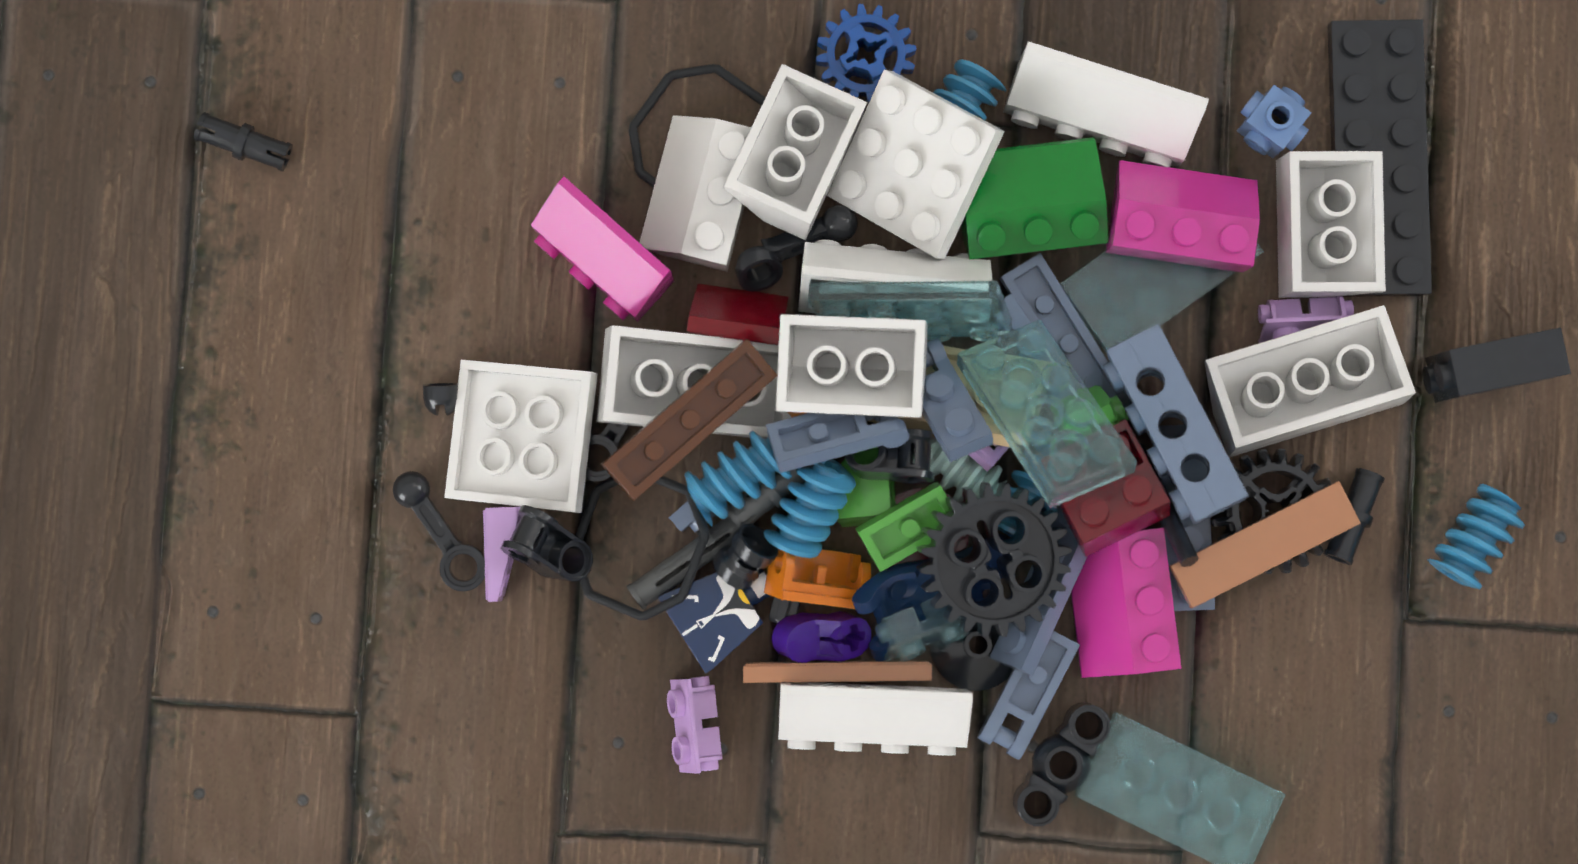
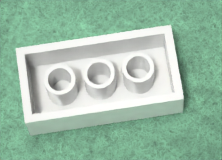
(653, 367)

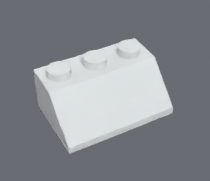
(794, 150)
(689, 208)
(1330, 223)
(851, 365)

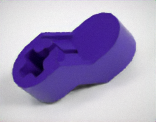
(821, 636)

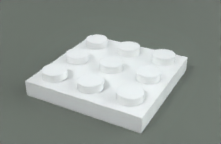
(915, 164)
(521, 435)

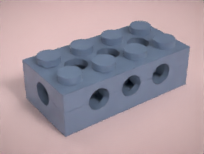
(1152, 356)

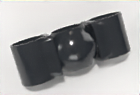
(1057, 786)

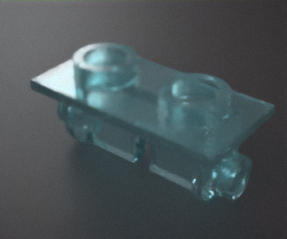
(910, 635)

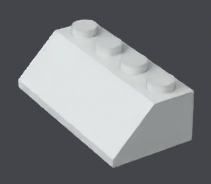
(1105, 104)
(830, 262)
(1307, 381)
(874, 716)

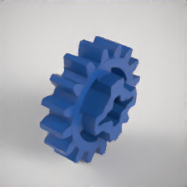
(857, 37)

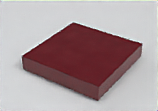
(736, 314)

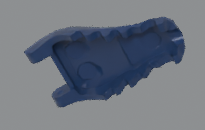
(901, 589)

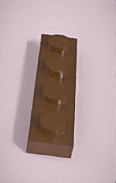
(689, 419)

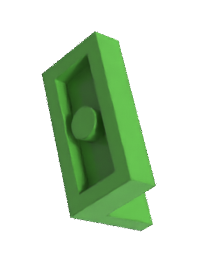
(899, 529)

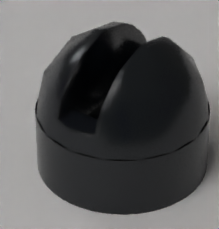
(440, 394)

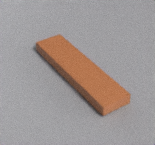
(1266, 544)
(837, 671)

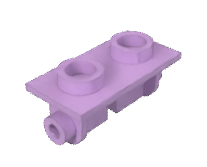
(1286, 315)
(688, 703)

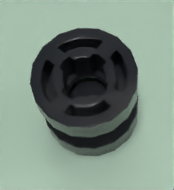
(741, 561)

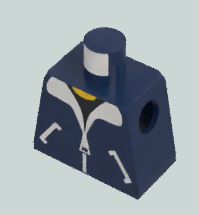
(716, 617)

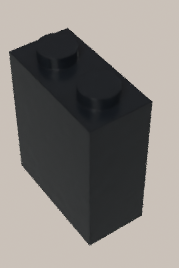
(1496, 365)

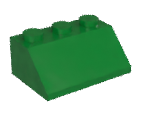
(1038, 200)

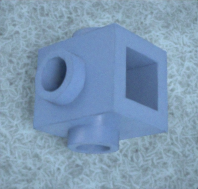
(1262, 132)

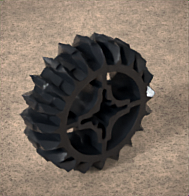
(1258, 496)

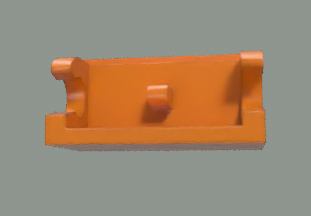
(819, 580)

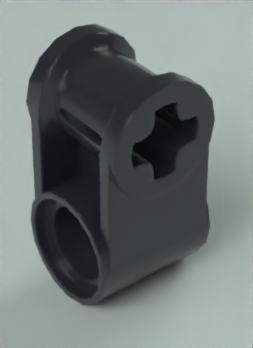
(897, 462)
(542, 544)

